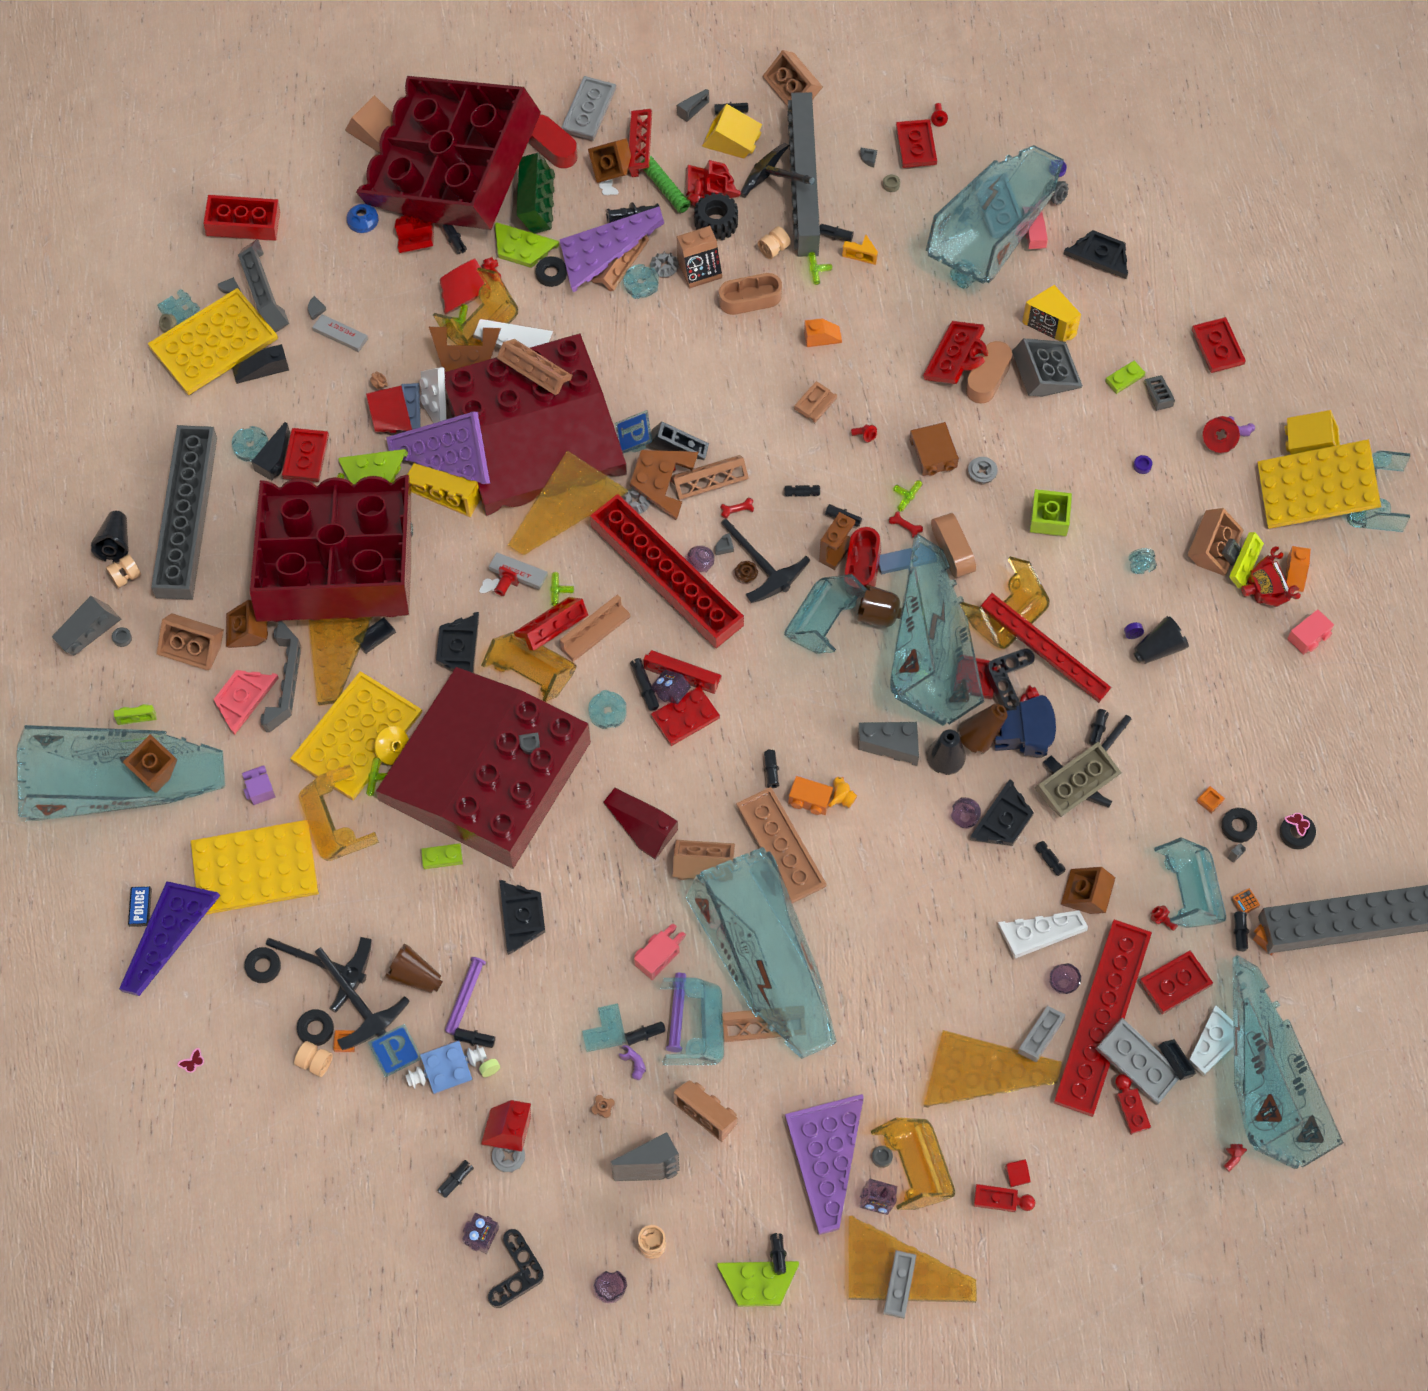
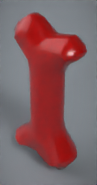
(727, 510)
(897, 519)

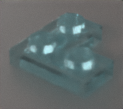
(610, 1033)

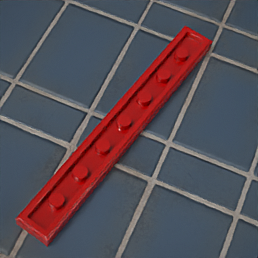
(1045, 647)

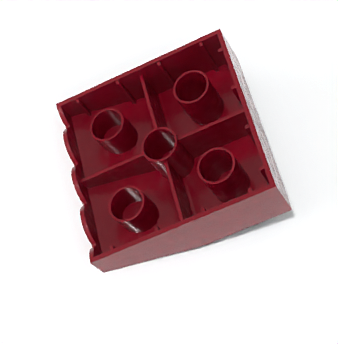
(451, 151)
(531, 428)
(332, 549)
(468, 767)

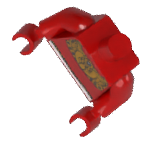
(1268, 582)

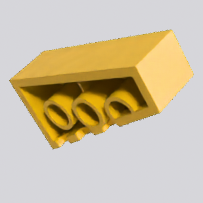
(445, 489)

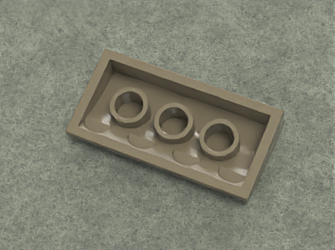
(1078, 779)

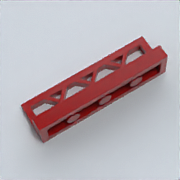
(635, 140)
(552, 622)
(693, 674)

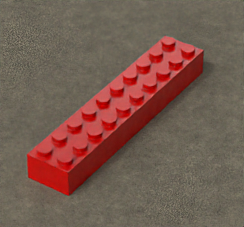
(667, 571)

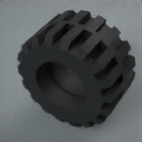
(717, 205)

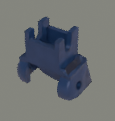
(1030, 724)

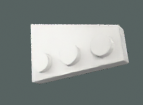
(1214, 1042)

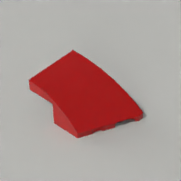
(714, 178)
(413, 233)
(461, 285)
(389, 410)

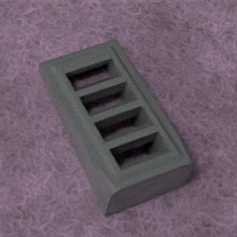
(692, 105)
(1160, 404)

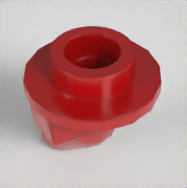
(939, 117)
(694, 197)
(490, 264)
(869, 432)
(1030, 693)
(1160, 914)
(1236, 1152)

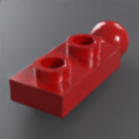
(1131, 1106)
(1002, 1199)

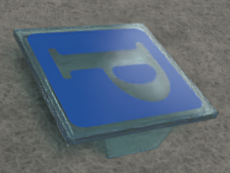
(634, 432)
(394, 1050)

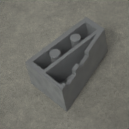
(85, 625)
(890, 739)

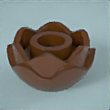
(746, 566)

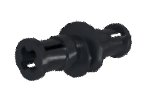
(614, 215)

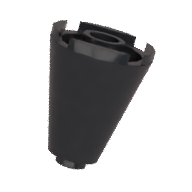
(111, 538)
(1161, 642)
(946, 753)

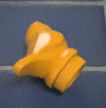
(842, 793)

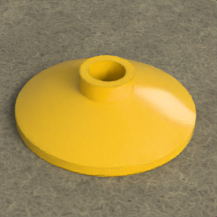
(384, 744)

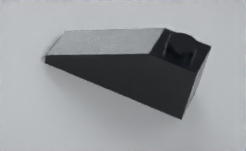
(262, 364)
(672, 439)
(272, 456)

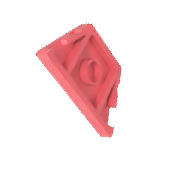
(242, 696)

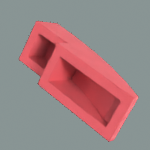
(1037, 234)

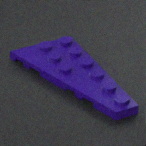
(171, 922)

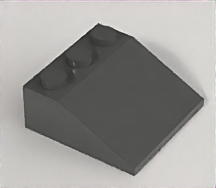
(1046, 367)
(649, 1161)

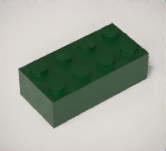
(535, 193)

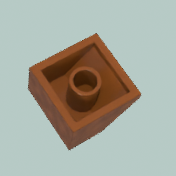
(610, 160)
(242, 627)
(151, 763)
(1088, 890)

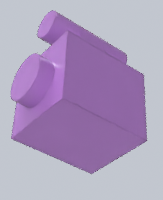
(259, 787)

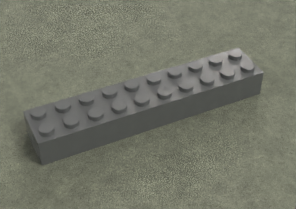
(803, 161)
(184, 512)
(1345, 919)

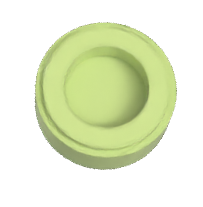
(489, 1067)

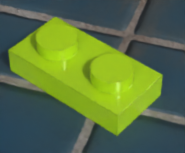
(1125, 377)
(134, 715)
(442, 856)

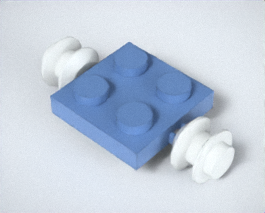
(446, 1066)

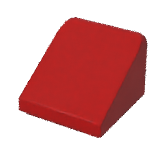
(1018, 1173)

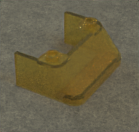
(496, 306)
(1026, 598)
(540, 666)
(329, 841)
(921, 1160)

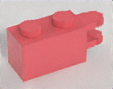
(658, 952)

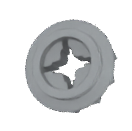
(669, 268)
(983, 463)
(639, 507)
(507, 1166)

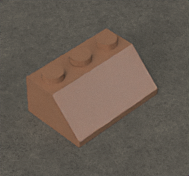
(790, 76)
(1212, 535)
(189, 641)
(697, 856)
(705, 1109)

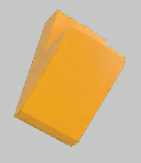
(864, 252)

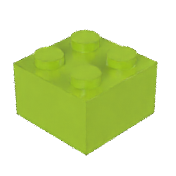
(1050, 512)

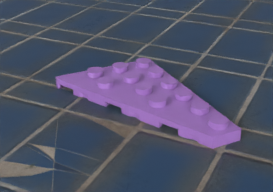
(592, 250)
(447, 446)
(824, 1150)

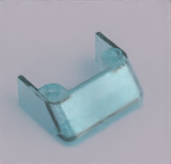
(1381, 517)
(821, 610)
(1196, 882)
(709, 1048)

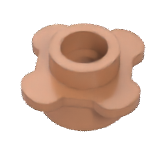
(378, 380)
(605, 1112)

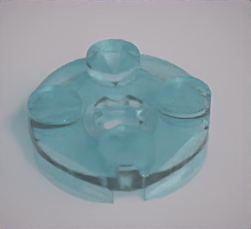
(641, 290)
(243, 436)
(607, 699)

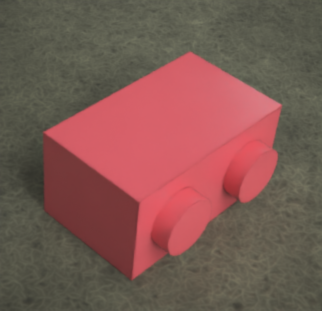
(1310, 632)

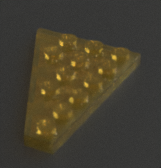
(567, 498)
(334, 651)
(978, 1068)
(871, 1263)

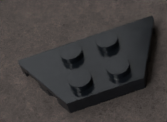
(1101, 252)
(458, 643)
(1004, 818)
(521, 915)

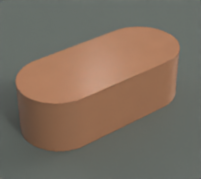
(750, 293)
(987, 378)
(954, 544)

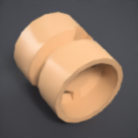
(775, 241)
(128, 566)
(314, 1059)
(651, 1241)

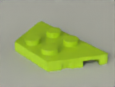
(522, 246)
(375, 464)
(757, 1283)

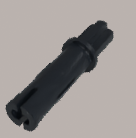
(645, 685)

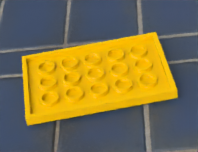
(212, 341)
(1319, 484)
(350, 729)
(256, 866)

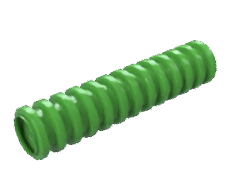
(666, 186)

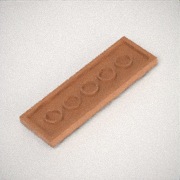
(777, 834)

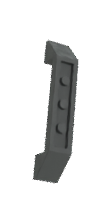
(260, 288)
(277, 715)

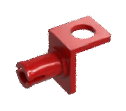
(506, 578)

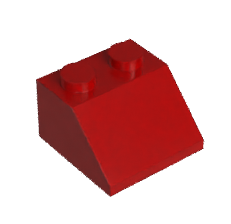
(508, 1125)

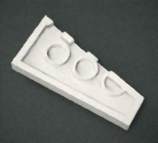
(526, 335)
(1037, 933)

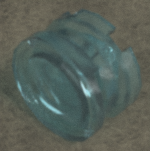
(963, 280)
(1142, 560)

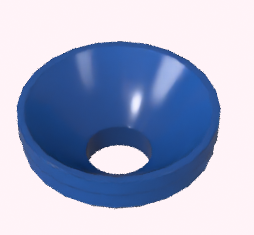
(363, 223)

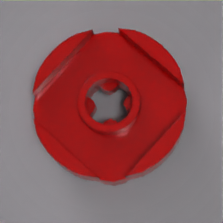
(1225, 444)

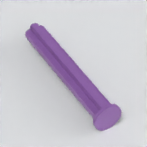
(464, 995)
(676, 1018)

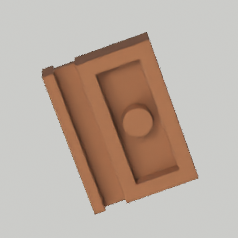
(815, 401)

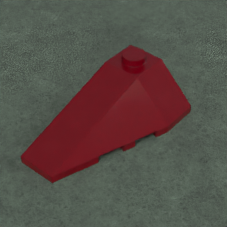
(643, 822)

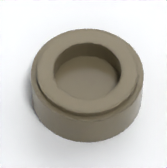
(891, 183)
(167, 322)

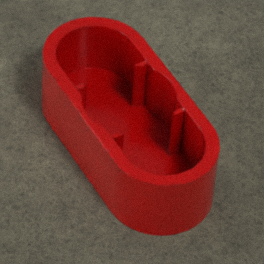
(554, 143)
(864, 555)

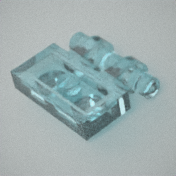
(174, 307)

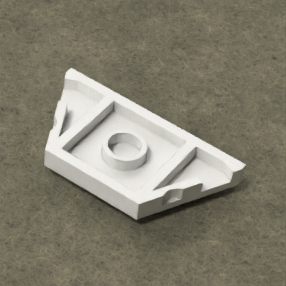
(433, 393)

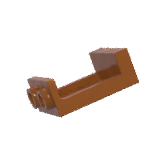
(934, 448)
(836, 541)

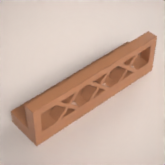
(617, 268)
(533, 366)
(706, 470)
(594, 628)
(745, 1018)

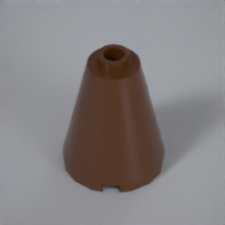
(981, 729)
(413, 971)

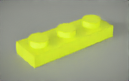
(1246, 559)

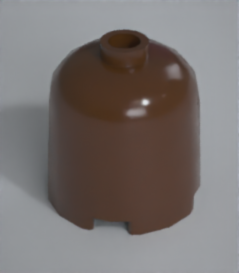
(879, 607)

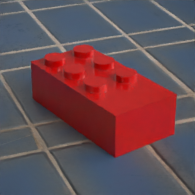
(242, 217)

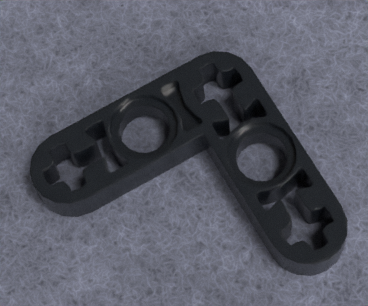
(1001, 675)
(522, 1276)

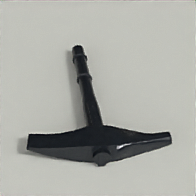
(767, 167)
(778, 580)
(1053, 766)
(352, 972)
(374, 1023)

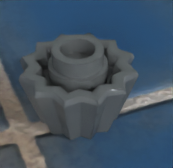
(1060, 193)

